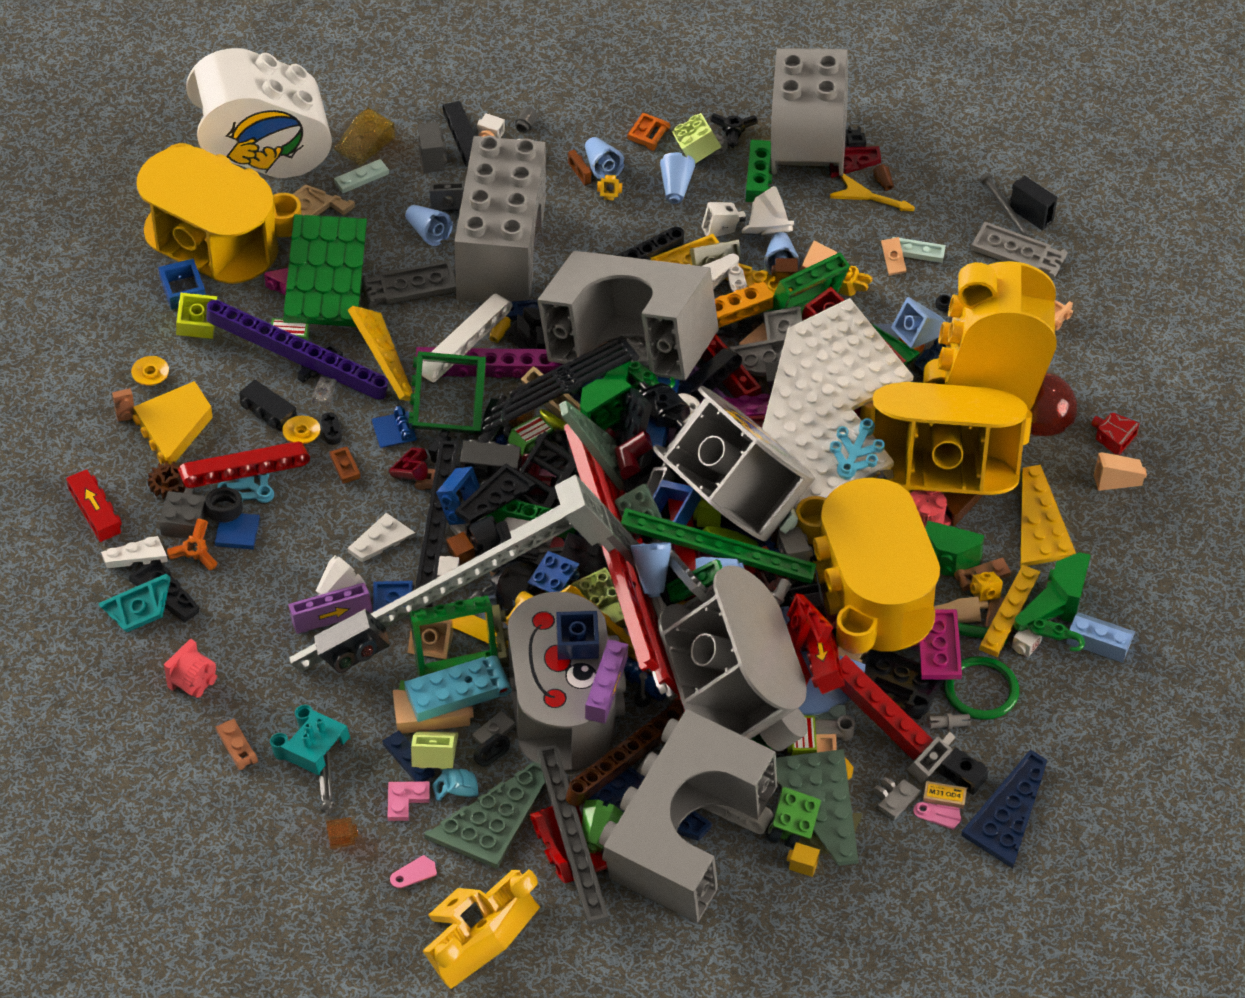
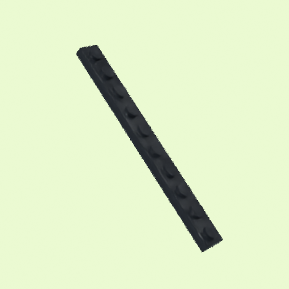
(436, 517)

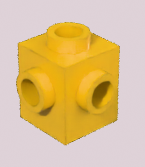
(602, 187)
(986, 586)

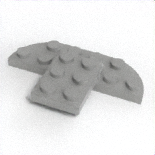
(758, 353)

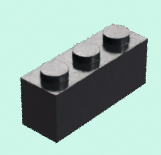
(266, 404)

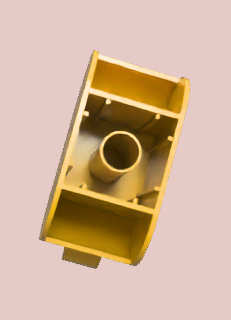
(213, 213)
(998, 330)
(951, 436)
(873, 564)

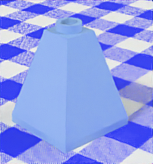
(916, 324)

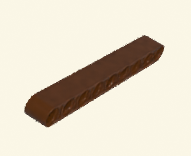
(621, 757)

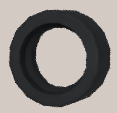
(220, 495)

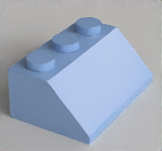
(1102, 637)

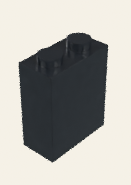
(1033, 202)

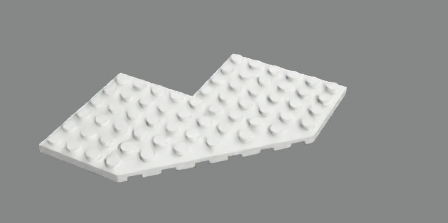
(822, 376)

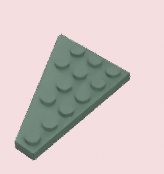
(595, 439)
(825, 778)
(493, 821)

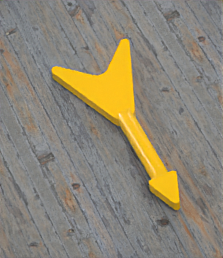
(858, 192)

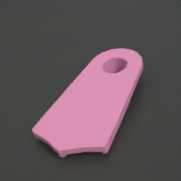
(939, 814)
(414, 872)

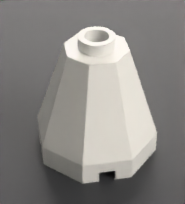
(338, 576)

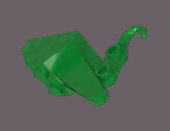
(605, 397)
(955, 547)
(1058, 599)

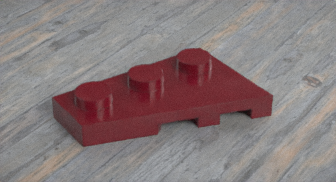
(857, 159)

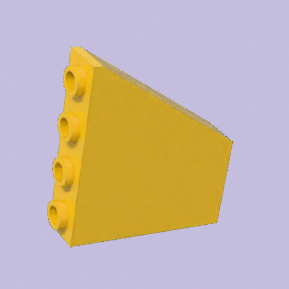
(173, 420)

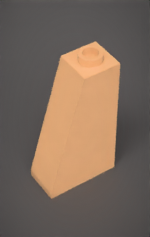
(407, 721)

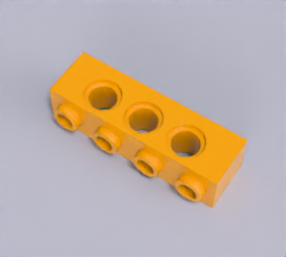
(743, 303)

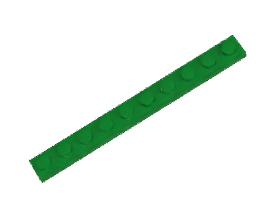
(718, 545)

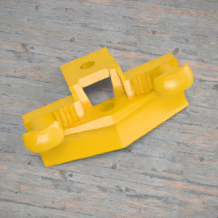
(466, 949)

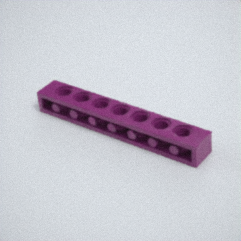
(502, 362)

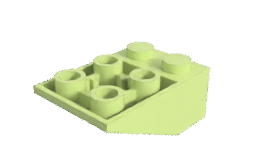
(696, 138)
(601, 591)
(433, 749)

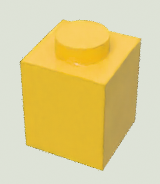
(803, 859)

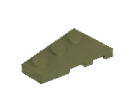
(709, 253)
(502, 634)

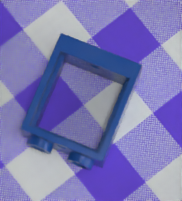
(176, 272)
(461, 479)
(680, 492)

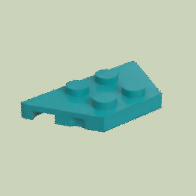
(139, 604)

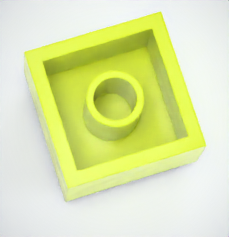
(192, 316)

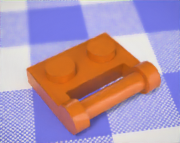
(643, 129)

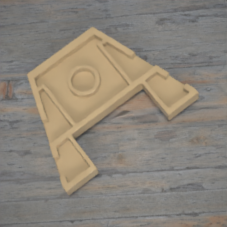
(316, 201)

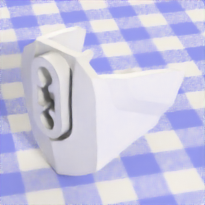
(768, 215)

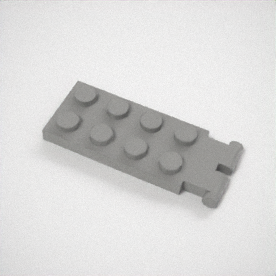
(1014, 247)

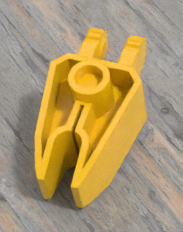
(854, 282)

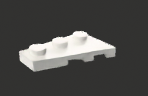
(380, 536)
(139, 551)

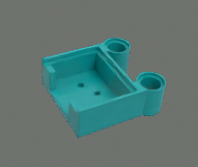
(311, 741)

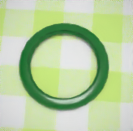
(984, 714)

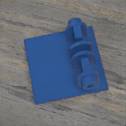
(394, 428)
(554, 573)

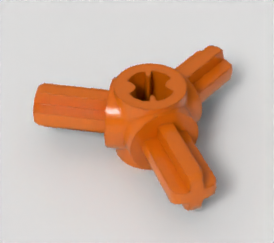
(187, 547)

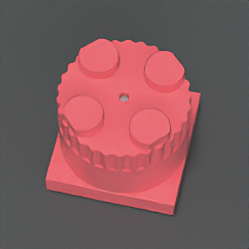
(931, 506)
(190, 670)

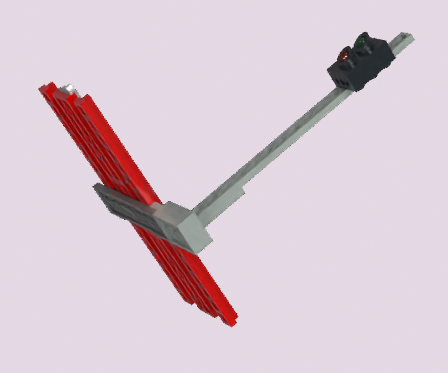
(587, 507)

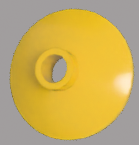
(150, 370)
(301, 429)

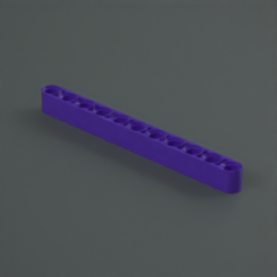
(297, 349)

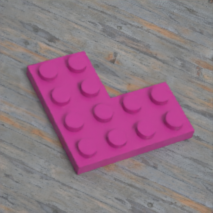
(941, 648)

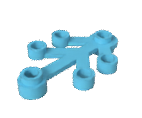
(856, 451)
(248, 483)

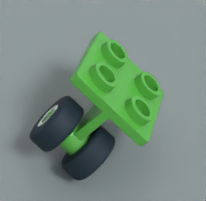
(793, 817)

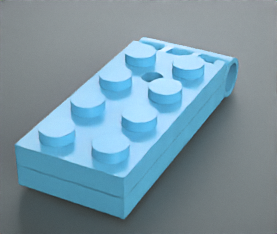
(457, 687)

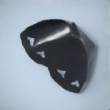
(511, 581)

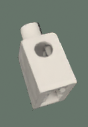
(721, 218)

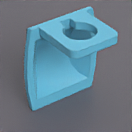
(456, 782)

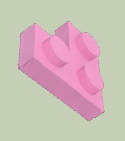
(402, 794)

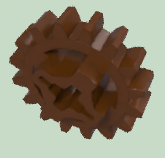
(165, 479)

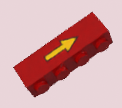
(94, 505)
(824, 663)

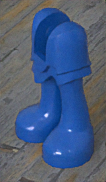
(632, 673)

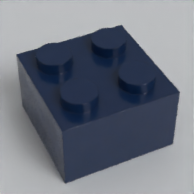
(577, 635)

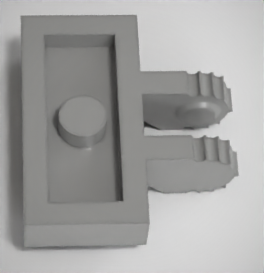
(898, 799)

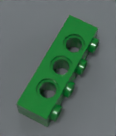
(758, 169)

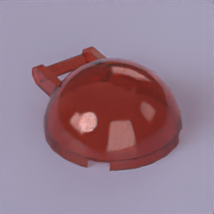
(1053, 407)

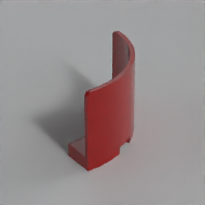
(547, 829)

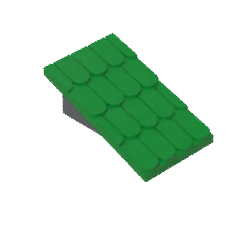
(324, 270)

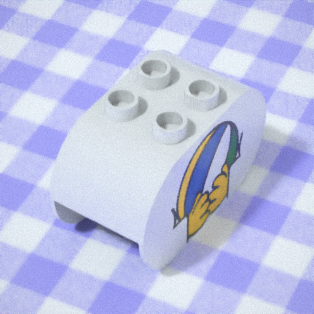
(259, 112)

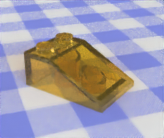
(365, 136)

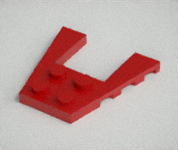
(802, 617)

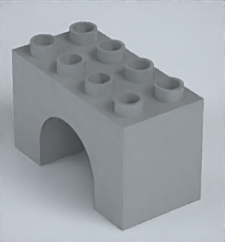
(498, 219)
(617, 296)
(695, 769)

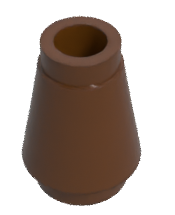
(883, 176)

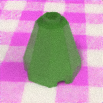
(594, 819)

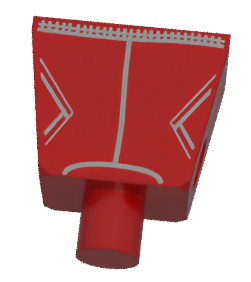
(1115, 432)

